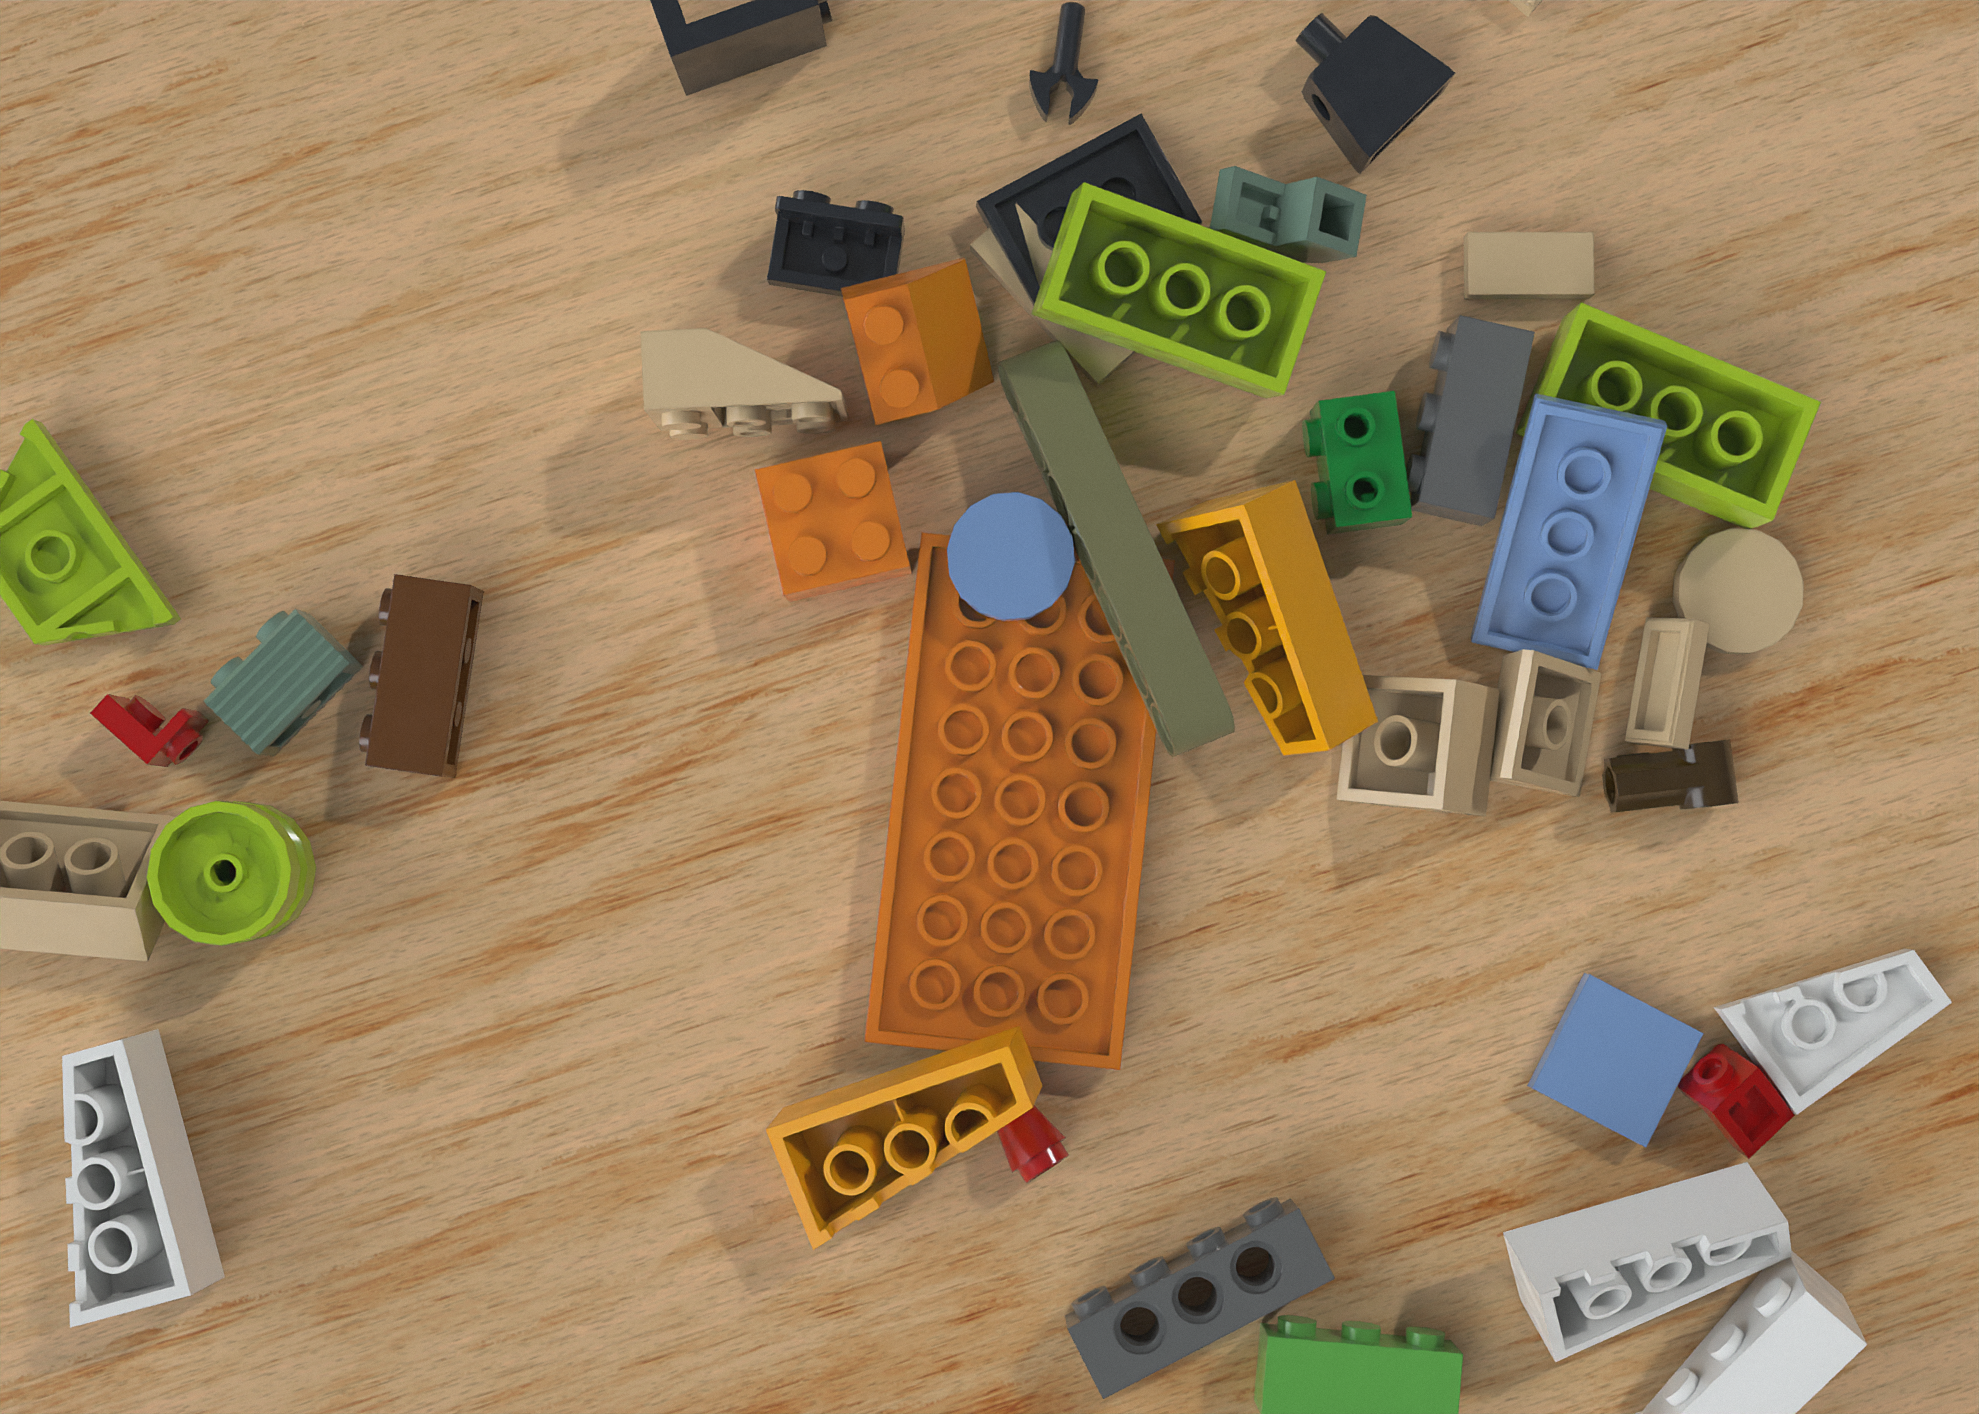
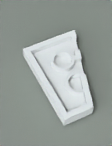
(1833, 1023)

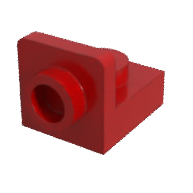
(138, 727)
(1736, 1099)

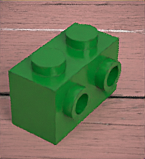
(1357, 463)

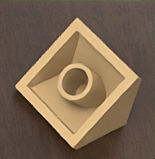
(1543, 722)

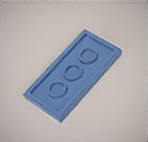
(1568, 530)

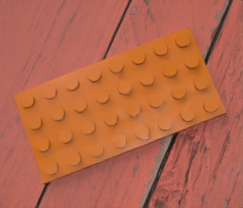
(1012, 828)

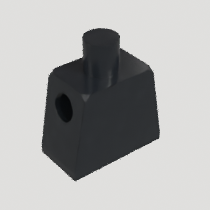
(1368, 84)

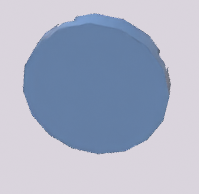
(1010, 556)

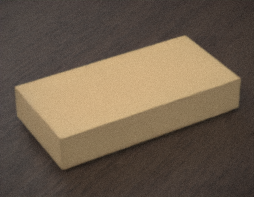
(1529, 265)
(1667, 682)

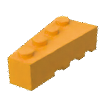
(1276, 613)
(893, 1129)

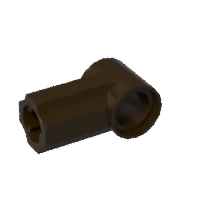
(1676, 777)

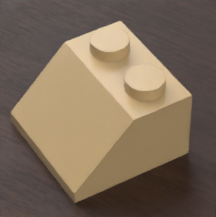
(1425, 749)

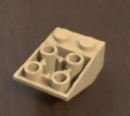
(713, 382)

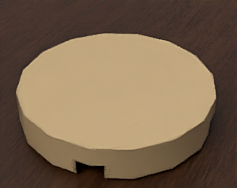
(1741, 587)

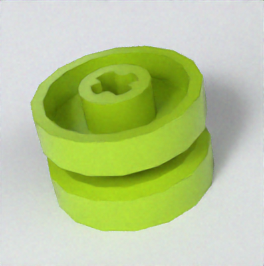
(193, 879)

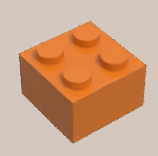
(833, 521)

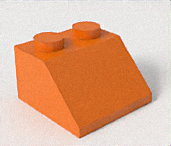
(918, 339)

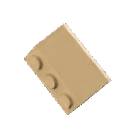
(77, 881)

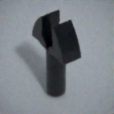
(1065, 67)

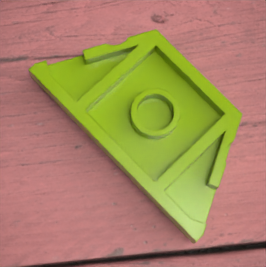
(63, 557)

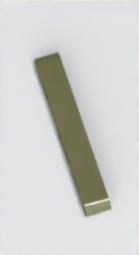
(1116, 549)

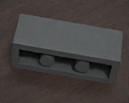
(1468, 420)

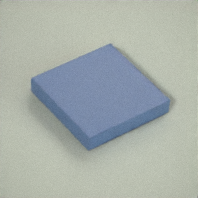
(1615, 1059)

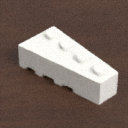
(132, 1183)
(1643, 1255)
(1768, 1349)

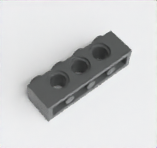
(1180, 1329)

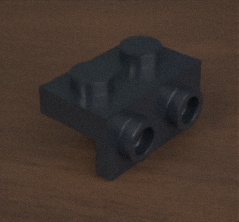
(833, 245)

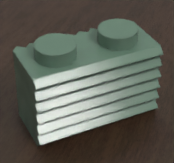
(281, 681)

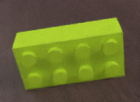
(1178, 292)
(1727, 430)

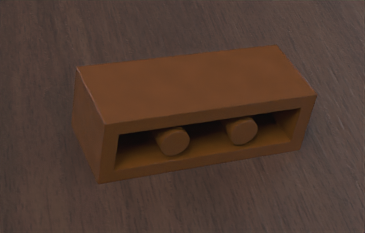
(421, 676)

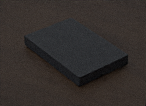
(1119, 161)

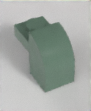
(1298, 219)

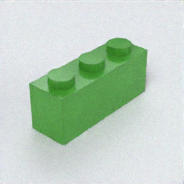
(1355, 1369)

